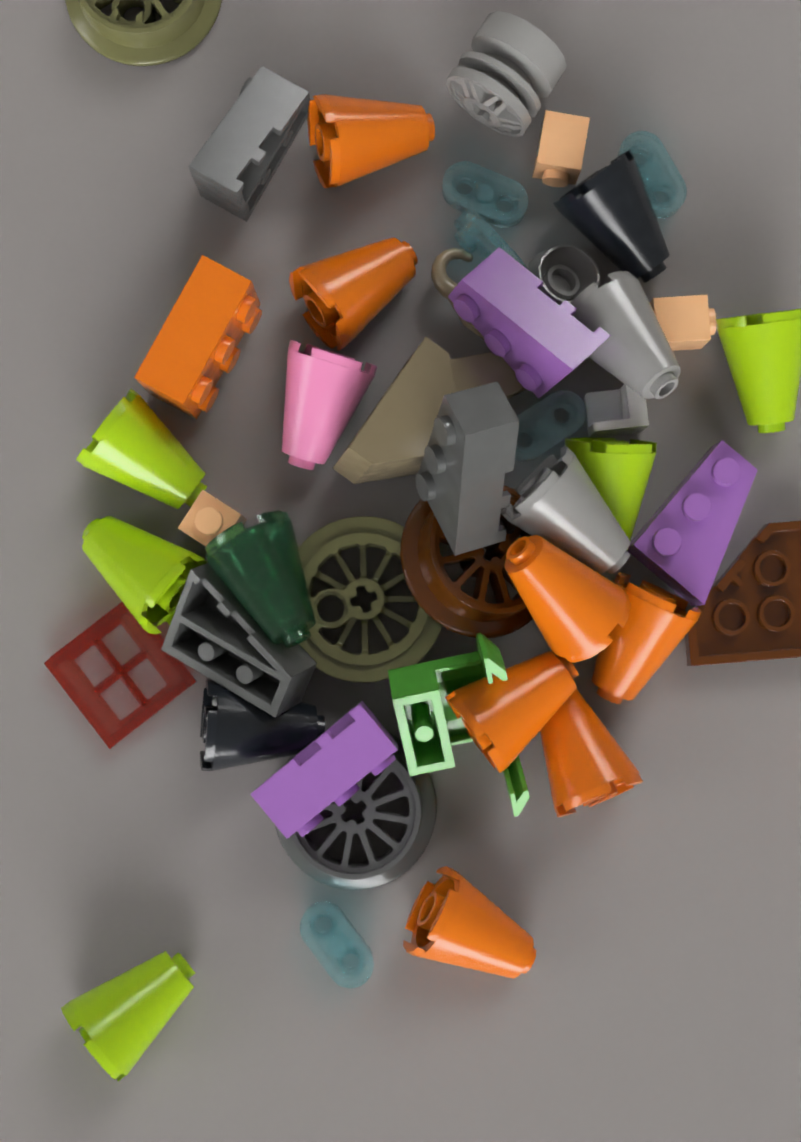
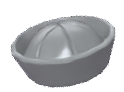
(564, 272)

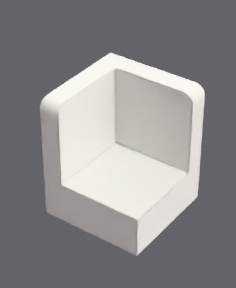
(615, 412)

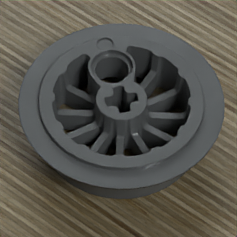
(380, 869)

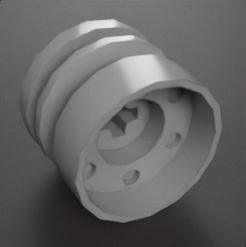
(506, 73)

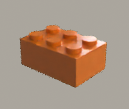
(200, 338)

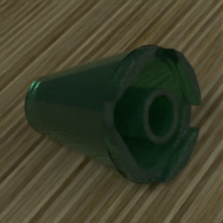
(266, 576)

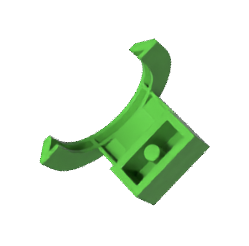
(428, 722)

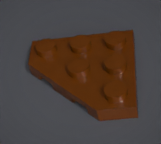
(754, 603)

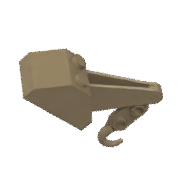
(401, 423)

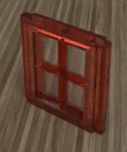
(119, 674)

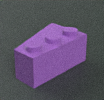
(523, 323)
(695, 523)
(326, 771)

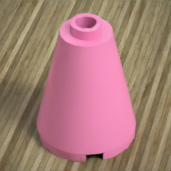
(319, 401)

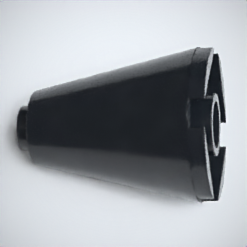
(618, 217)
(244, 734)

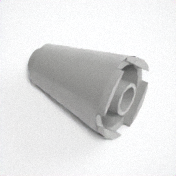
(637, 345)
(570, 513)

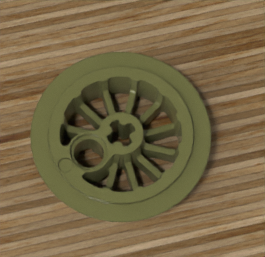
(145, 39)
(331, 658)

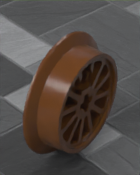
(442, 597)

